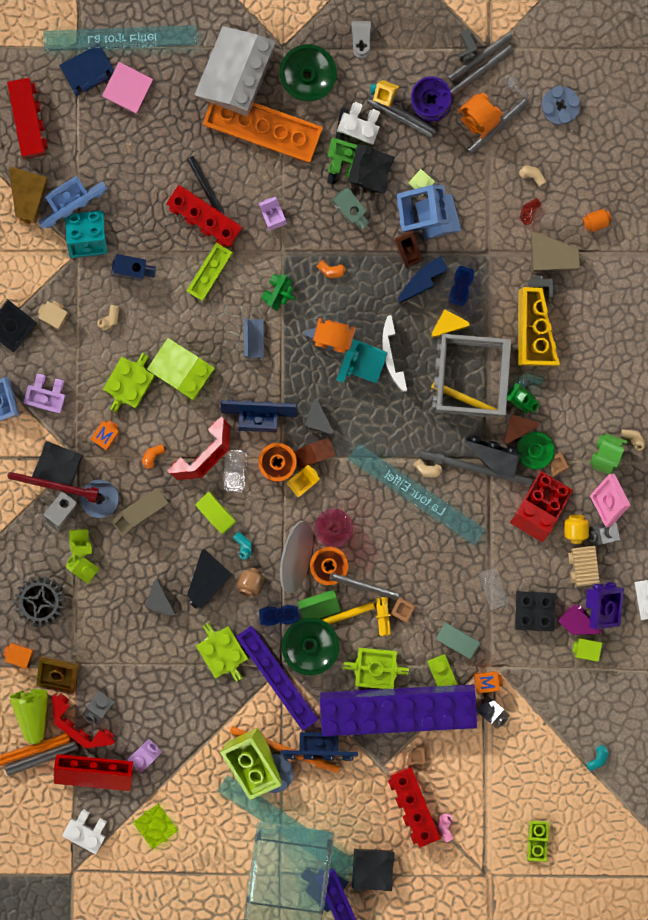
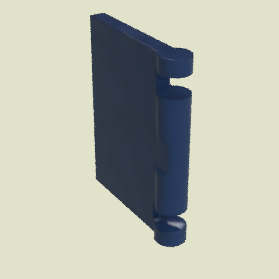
(87, 70)

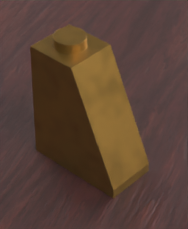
(27, 194)

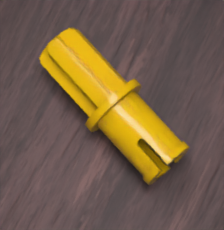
(383, 616)

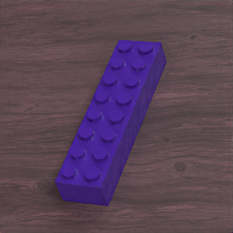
(398, 710)

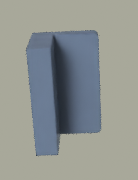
(253, 338)

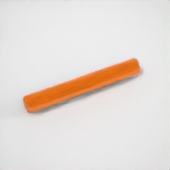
(34, 749)

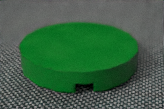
(536, 450)

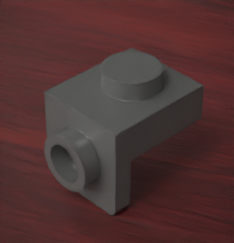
(469, 41)
(540, 282)
(601, 534)
(97, 708)
(493, 713)

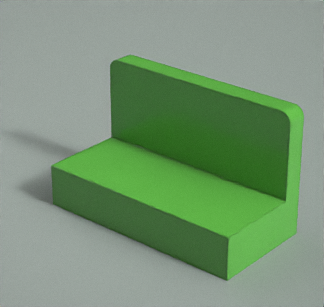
(319, 605)

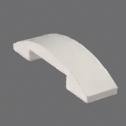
(398, 378)

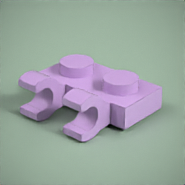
(44, 398)

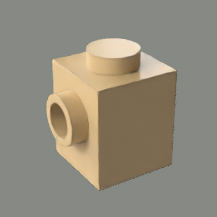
(53, 314)

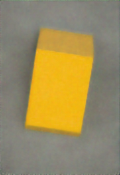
(449, 323)

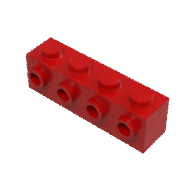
(26, 118)
(204, 215)
(93, 772)
(414, 806)

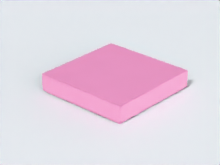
(127, 87)
(610, 500)

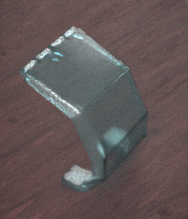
(288, 873)

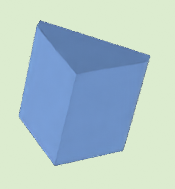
(423, 212)
(8, 403)

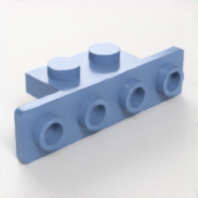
(69, 197)

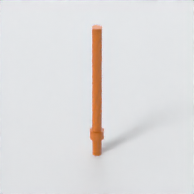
(319, 762)

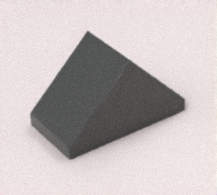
(317, 419)
(158, 600)

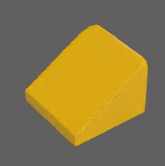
(385, 93)

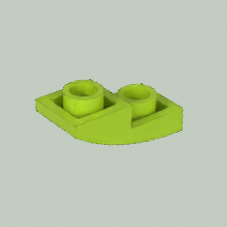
(215, 513)
(537, 841)

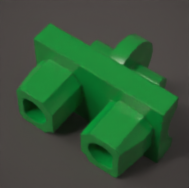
(281, 292)
(522, 399)

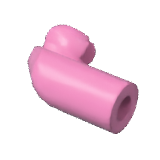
(443, 827)

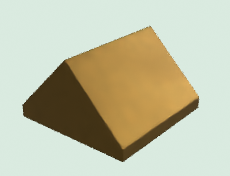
(57, 674)

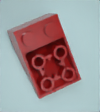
(541, 506)

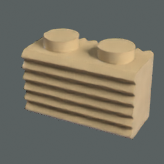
(584, 566)

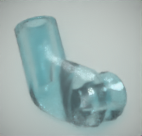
(528, 378)

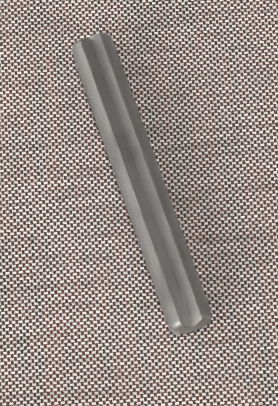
(404, 117)
(41, 758)

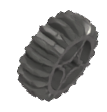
(37, 610)

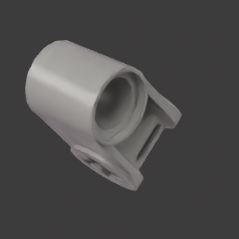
(361, 36)

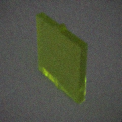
(155, 826)

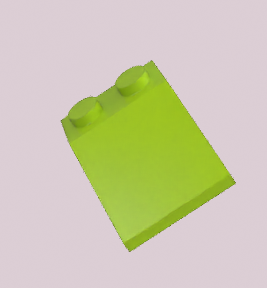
(181, 369)
(252, 763)

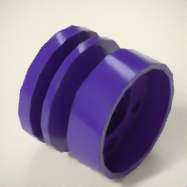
(434, 88)

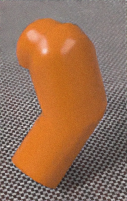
(331, 272)
(150, 455)

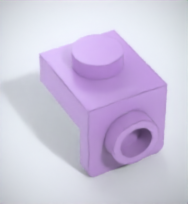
(272, 213)
(145, 755)

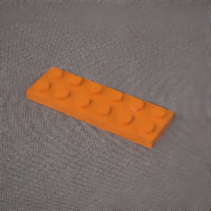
(267, 129)

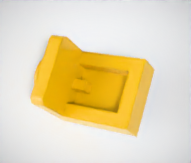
(303, 480)

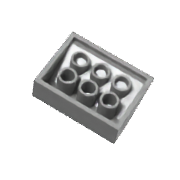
(235, 70)

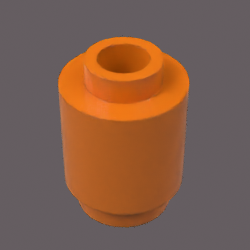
(597, 220)

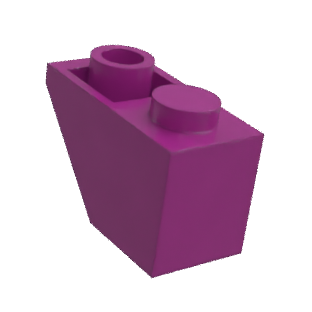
(576, 621)

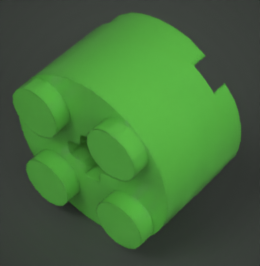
(609, 454)

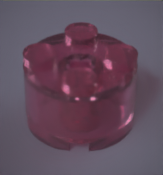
(343, 533)

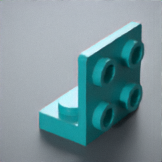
(86, 234)
(362, 361)

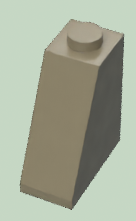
(553, 255)
(139, 512)

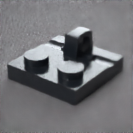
(14, 325)

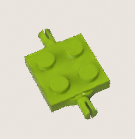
(129, 382)
(222, 652)
(375, 668)

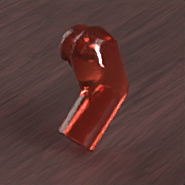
(527, 209)

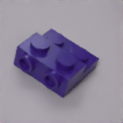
(605, 605)

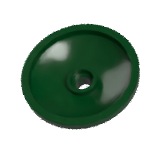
(311, 60)
(315, 659)

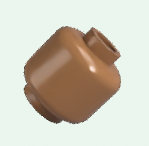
(250, 582)

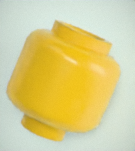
(576, 528)

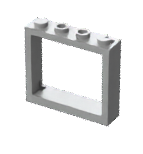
(442, 343)

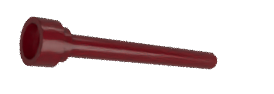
(89, 493)

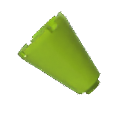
(30, 713)

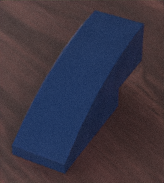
(422, 279)

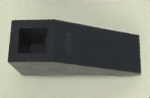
(498, 458)

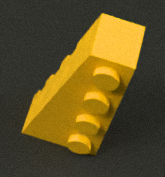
(534, 330)

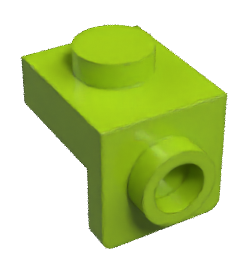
(79, 542)
(82, 568)

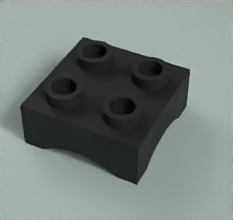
(370, 169)
(57, 464)
(535, 611)
(372, 869)

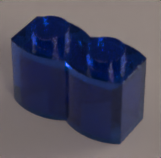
(460, 291)
(272, 615)

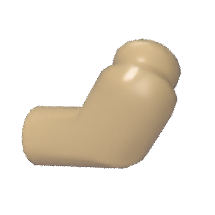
(529, 171)
(110, 320)
(635, 438)
(428, 471)

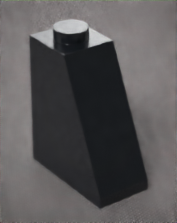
(207, 579)

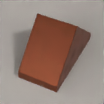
(408, 249)
(517, 427)
(314, 453)

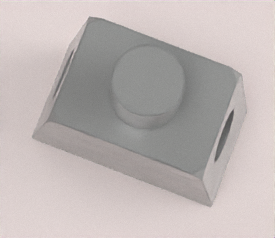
(58, 516)

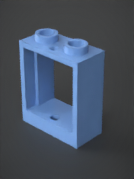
(437, 206)

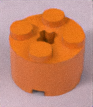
(480, 114)
(334, 335)
(278, 451)
(325, 555)

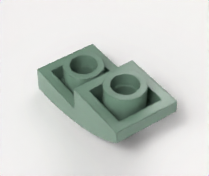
(458, 640)

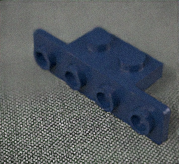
(258, 415)
(316, 745)

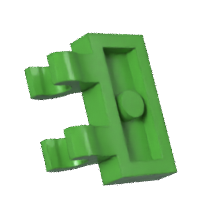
(340, 152)

